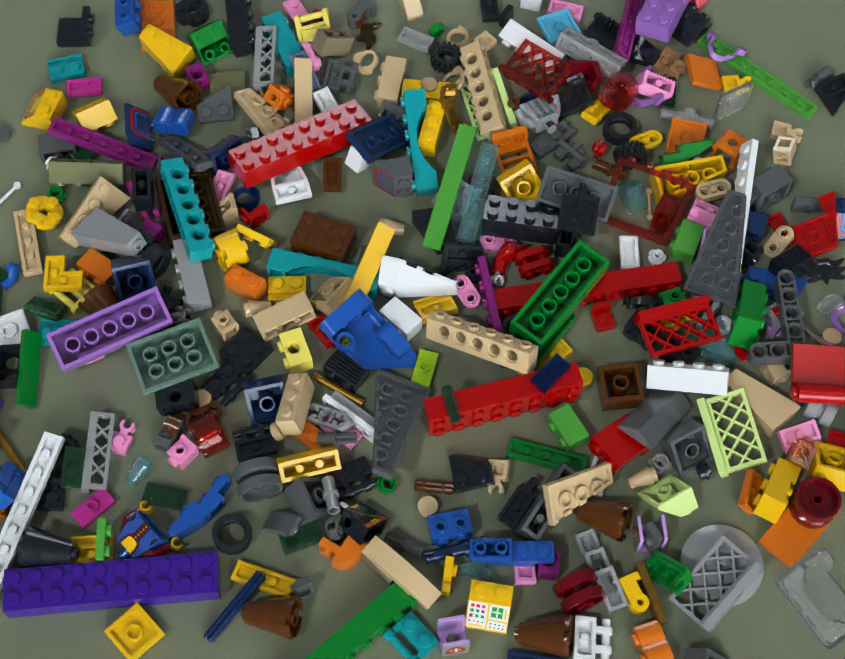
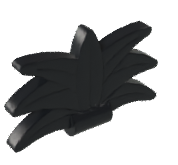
(824, 270)

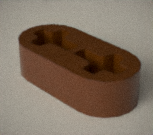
(204, 410)

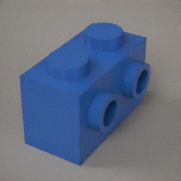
(128, 16)
(449, 527)

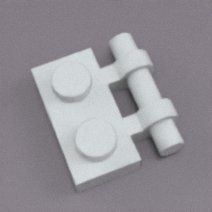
(585, 638)

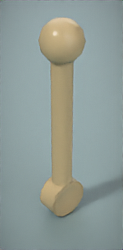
(648, 192)

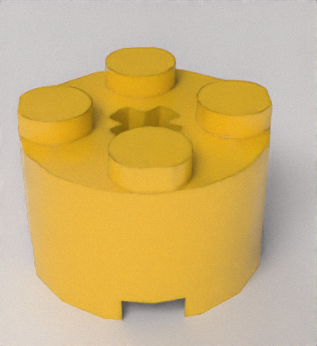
(230, 250)

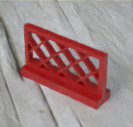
(672, 311)

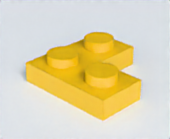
(58, 279)

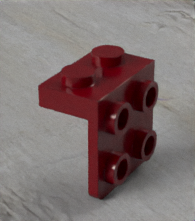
(589, 68)

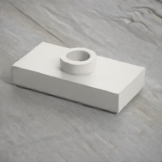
(324, 99)
(628, 252)

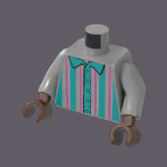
(537, 114)

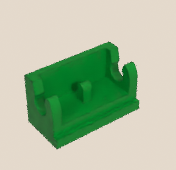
(668, 572)

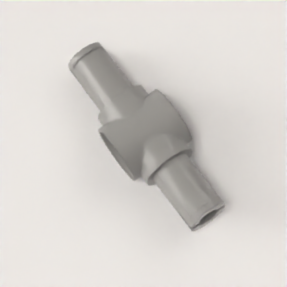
(688, 114)

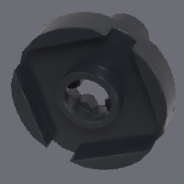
(195, 20)
(641, 301)

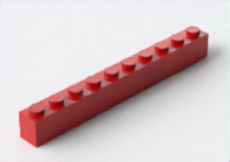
(612, 286)

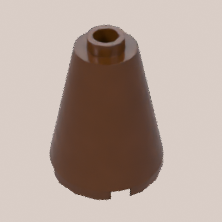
(178, 91)
(98, 299)
(606, 517)
(275, 615)
(547, 635)

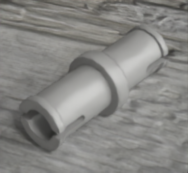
(330, 495)

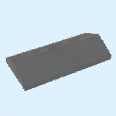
(560, 181)
(656, 417)

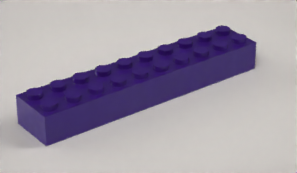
(111, 584)

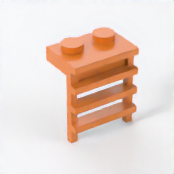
(510, 143)

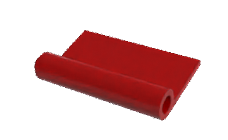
(817, 374)

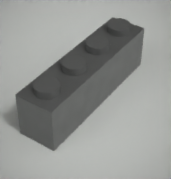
(535, 519)

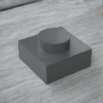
(302, 588)

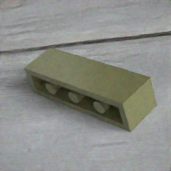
(86, 171)

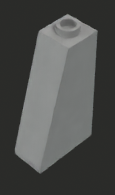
(108, 234)

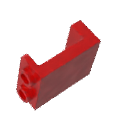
(615, 446)

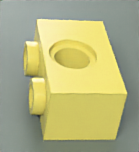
(292, 341)

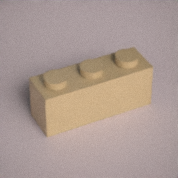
(391, 81)
(284, 316)
(295, 404)

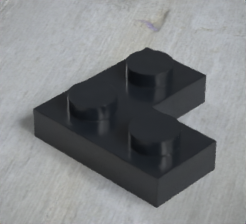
(579, 98)

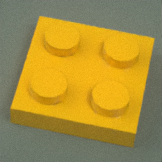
(134, 632)

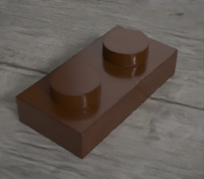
(332, 174)

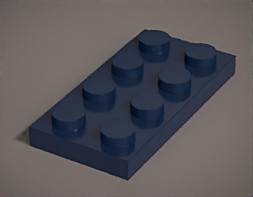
(378, 138)

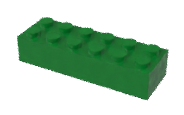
(559, 295)

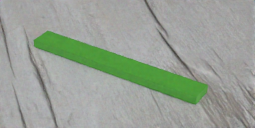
(762, 78)
(449, 187)

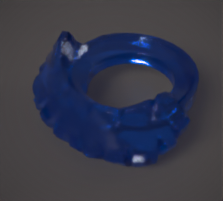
(254, 192)

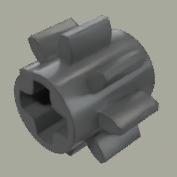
(182, 315)

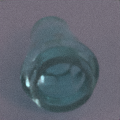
(138, 471)

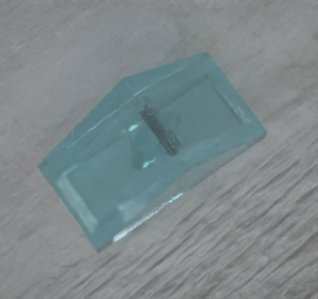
(632, 195)
(719, 353)

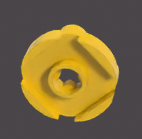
(47, 204)

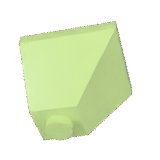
(670, 496)

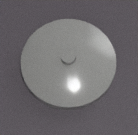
(701, 543)

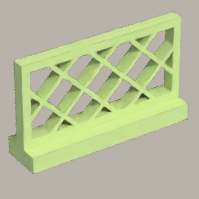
(507, 111)
(714, 436)

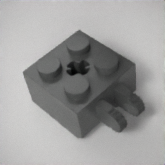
(769, 188)

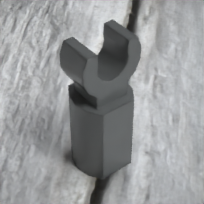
(819, 77)

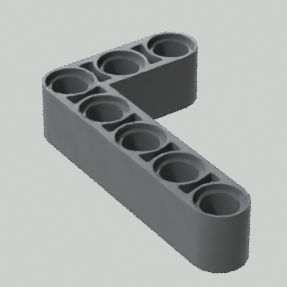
(787, 325)

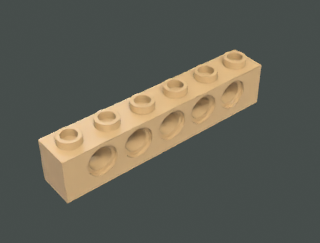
(483, 89)
(482, 342)

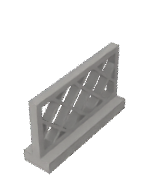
(733, 593)

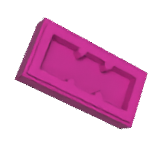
(84, 87)
(93, 508)

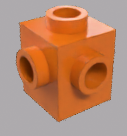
(279, 96)

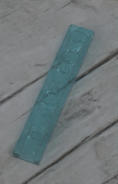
(477, 193)

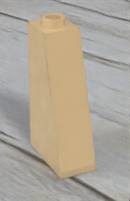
(767, 406)

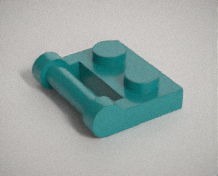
(415, 634)

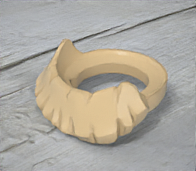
(463, 31)
(366, 69)
(458, 70)

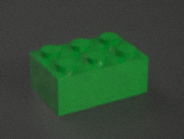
(748, 315)

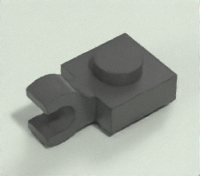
(253, 133)

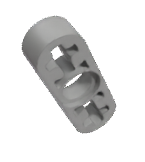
(332, 423)

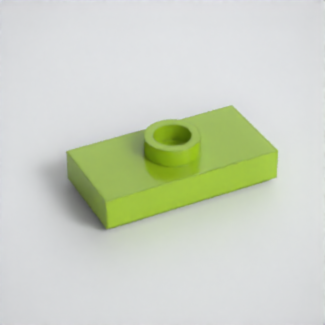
(425, 368)

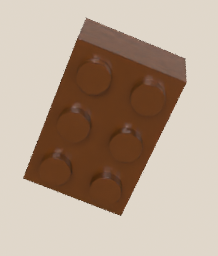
(323, 237)

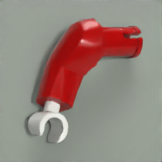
(501, 259)

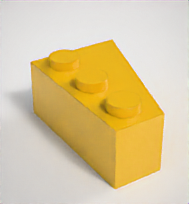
(167, 50)

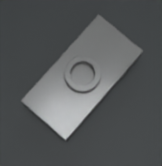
(416, 39)

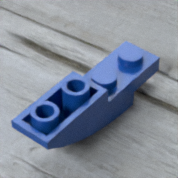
(198, 515)
(511, 553)

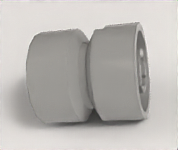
(822, 412)

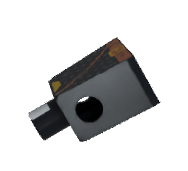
(361, 521)

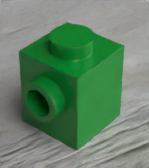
(672, 296)

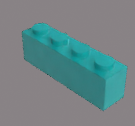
(285, 39)

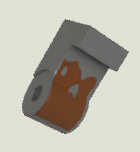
(360, 13)
(169, 433)

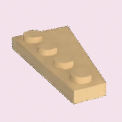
(261, 114)
(101, 195)
(574, 490)

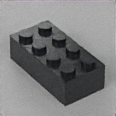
(519, 219)

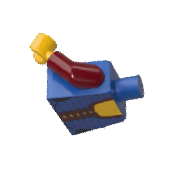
(143, 537)

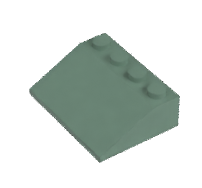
(172, 356)

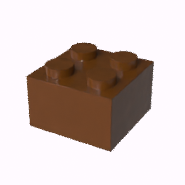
(619, 386)

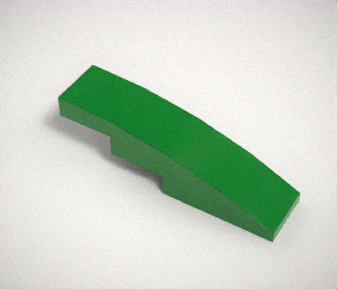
(684, 152)

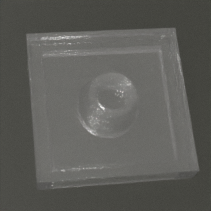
(732, 101)

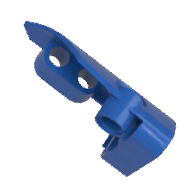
(372, 338)

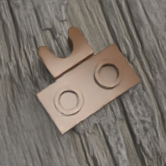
(669, 64)

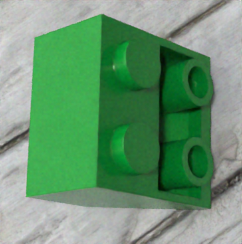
(210, 42)

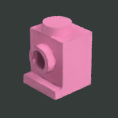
(186, 457)

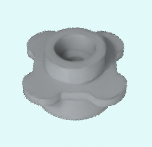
(665, 463)

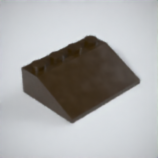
(207, 201)

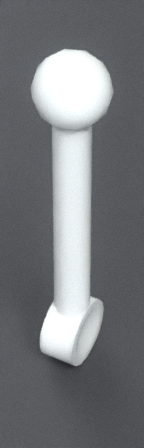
(17, 185)

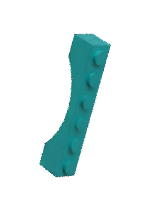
(425, 176)
(294, 264)

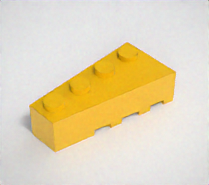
(697, 170)

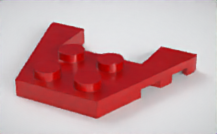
(817, 234)

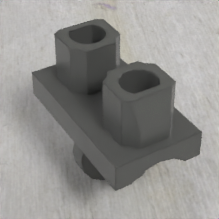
(572, 152)

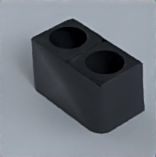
(6, 353)

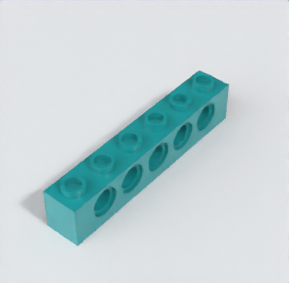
(177, 181)

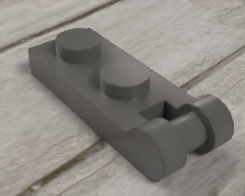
(549, 142)

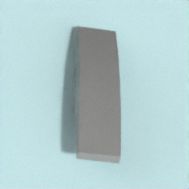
(596, 558)

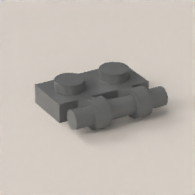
(335, 76)

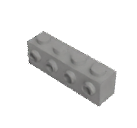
(192, 280)

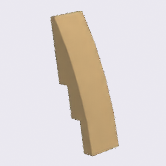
(401, 572)

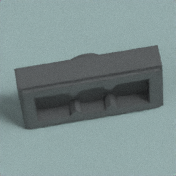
(806, 205)
(652, 537)

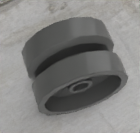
(257, 479)

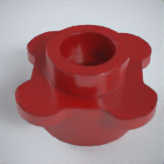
(599, 148)

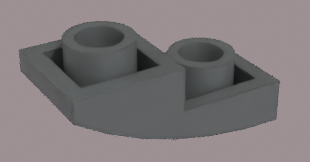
(282, 523)

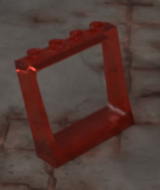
(640, 231)

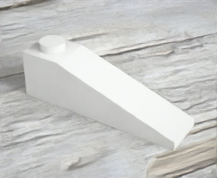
(405, 281)

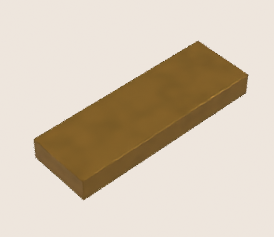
(648, 589)

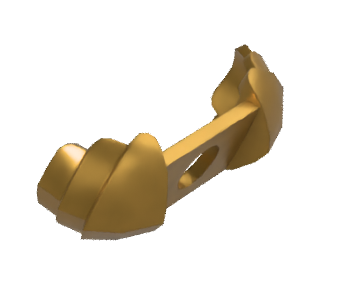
(447, 97)

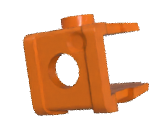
(722, 145)

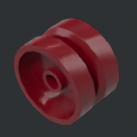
(815, 502)
(579, 591)

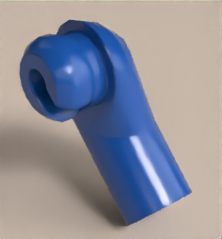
(13, 275)

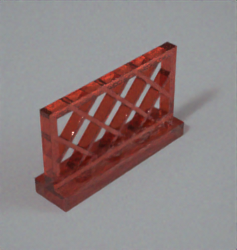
(528, 83)

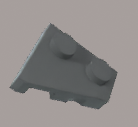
(216, 108)

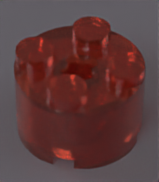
(618, 91)
(209, 435)

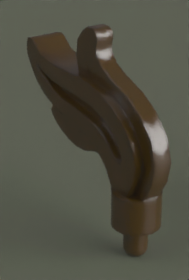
(367, 34)

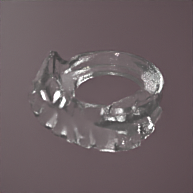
(823, 306)

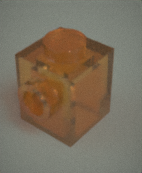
(801, 453)

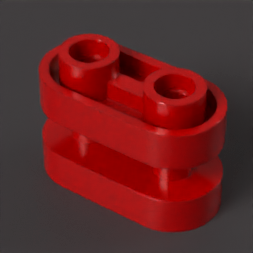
(534, 262)

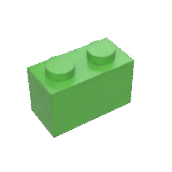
(686, 242)
(567, 428)

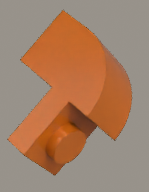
(343, 557)

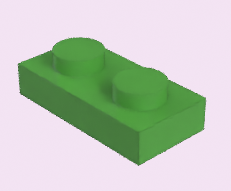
(104, 531)

